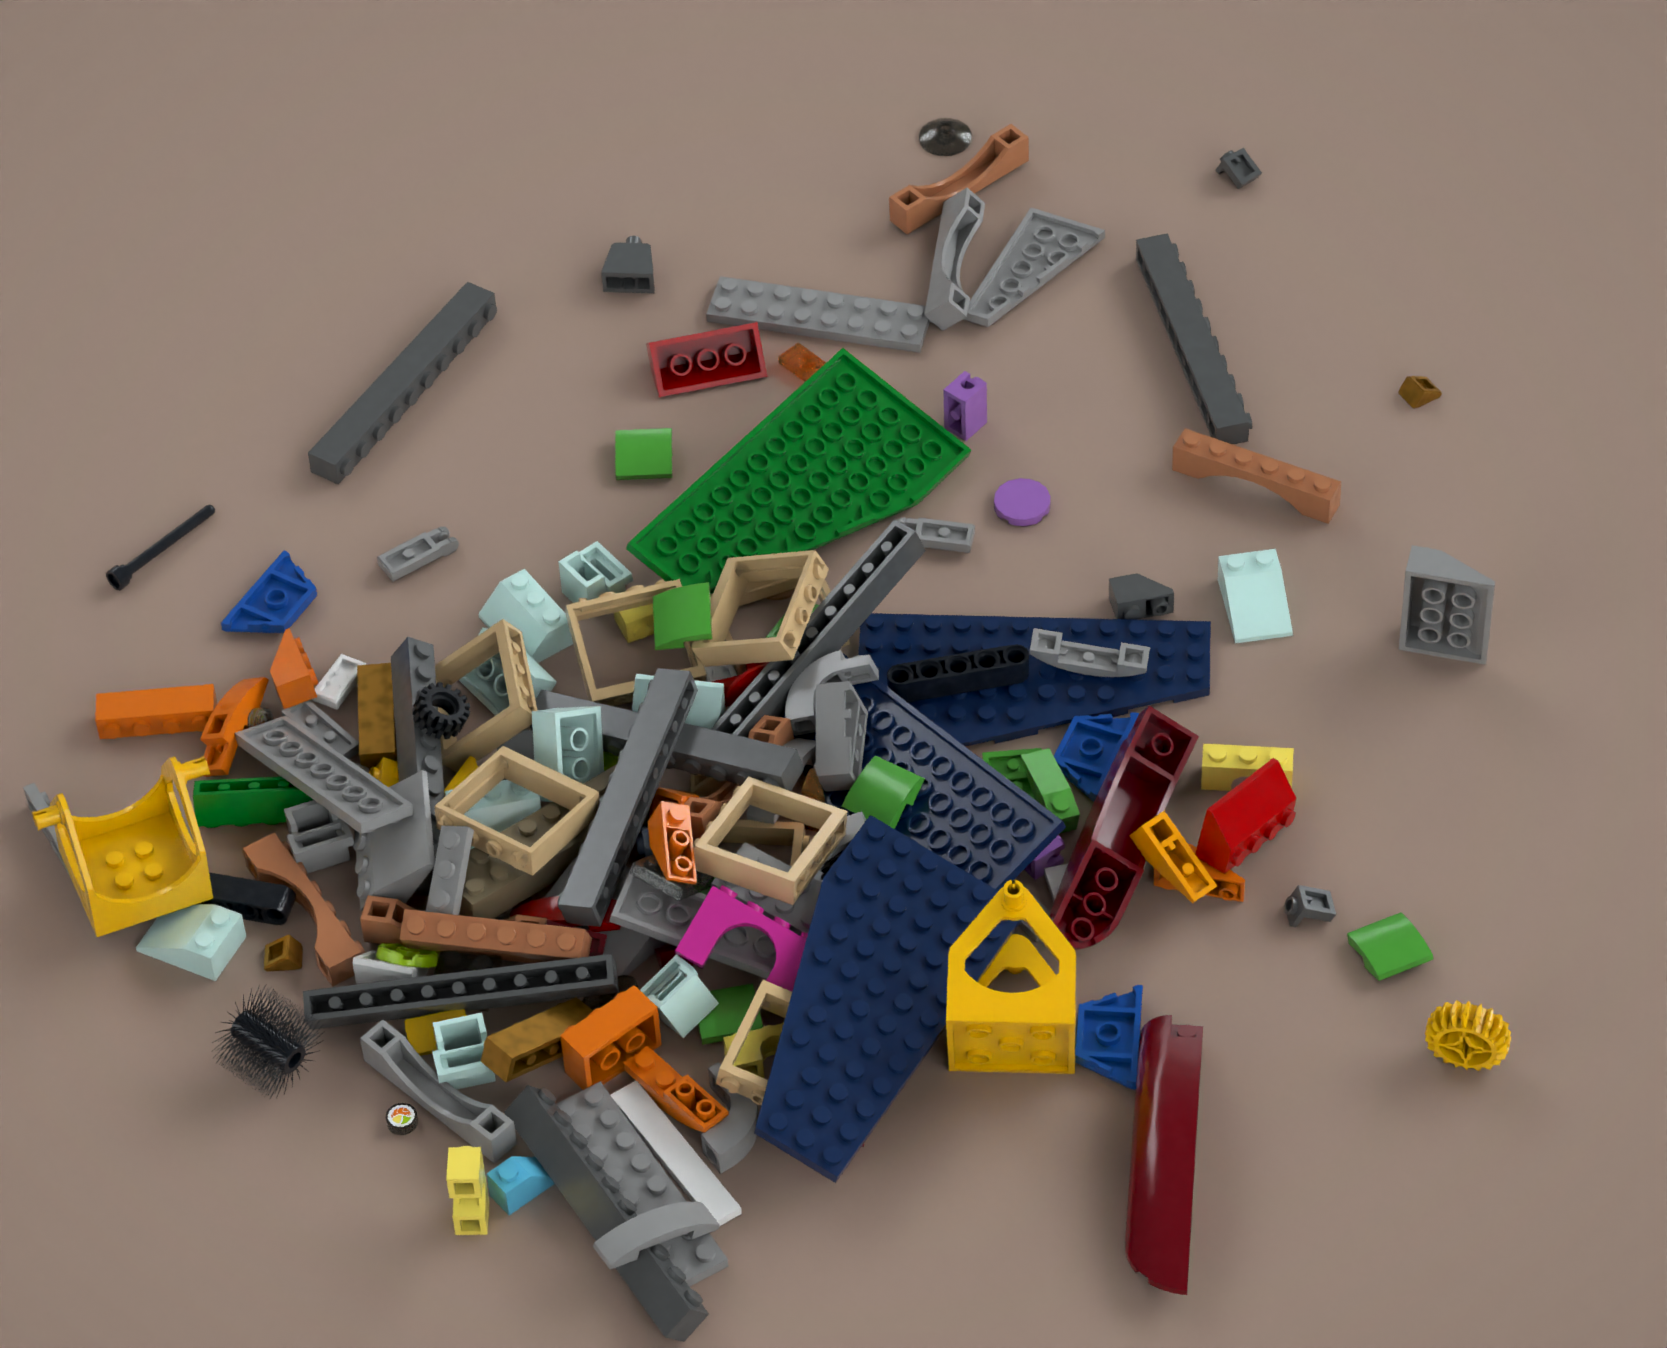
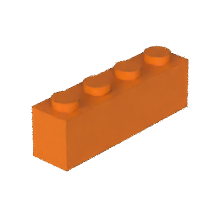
(154, 711)

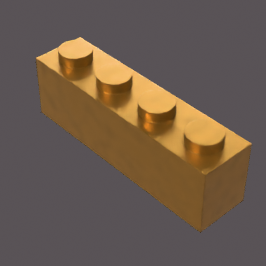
(376, 714)
(531, 1041)

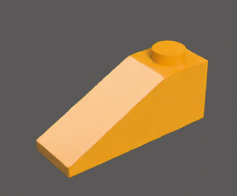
(1172, 857)

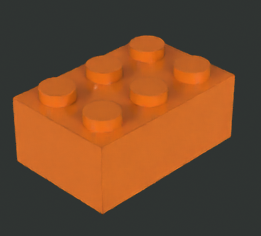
(609, 1037)

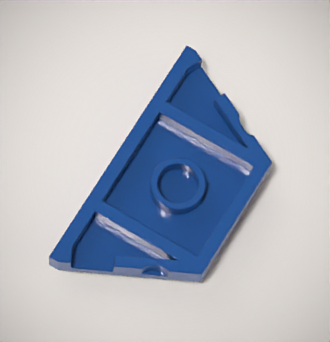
(273, 600)
(1091, 748)
(1111, 1036)

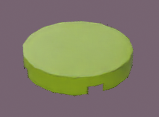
(401, 955)

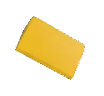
(421, 1031)

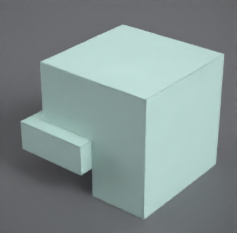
(592, 573)
(679, 996)
(460, 1051)

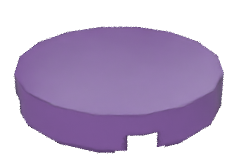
(1022, 502)

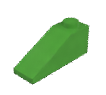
(1051, 787)

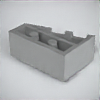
(839, 735)

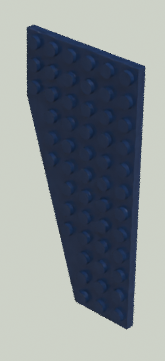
(1050, 696)
(964, 804)
(869, 993)

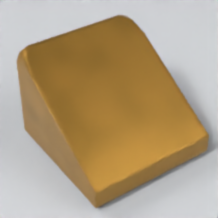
(1418, 391)
(283, 954)

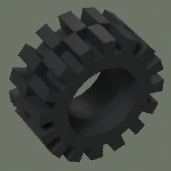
(436, 721)

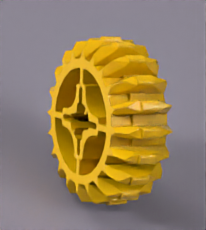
(1468, 1035)

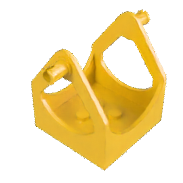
(137, 858)
(1004, 1029)

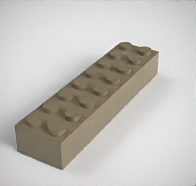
(497, 886)

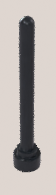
(120, 575)

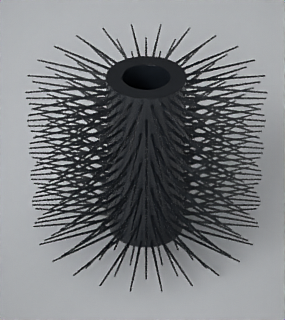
(268, 1041)

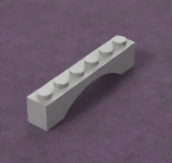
(958, 223)
(474, 1121)

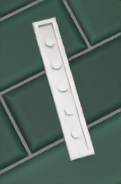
(675, 1153)

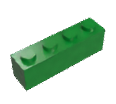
(244, 801)

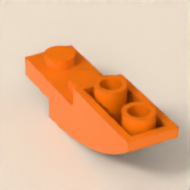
(227, 719)
(675, 1094)

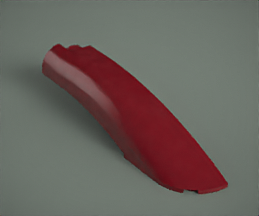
(1105, 858)
(1164, 1153)

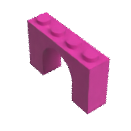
(722, 913)

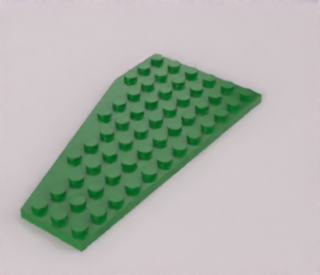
(806, 475)

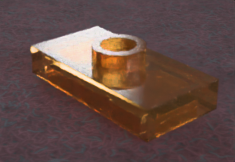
(800, 361)

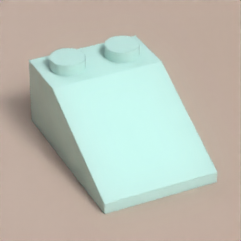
(1254, 595)
(195, 939)

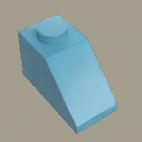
(517, 1182)

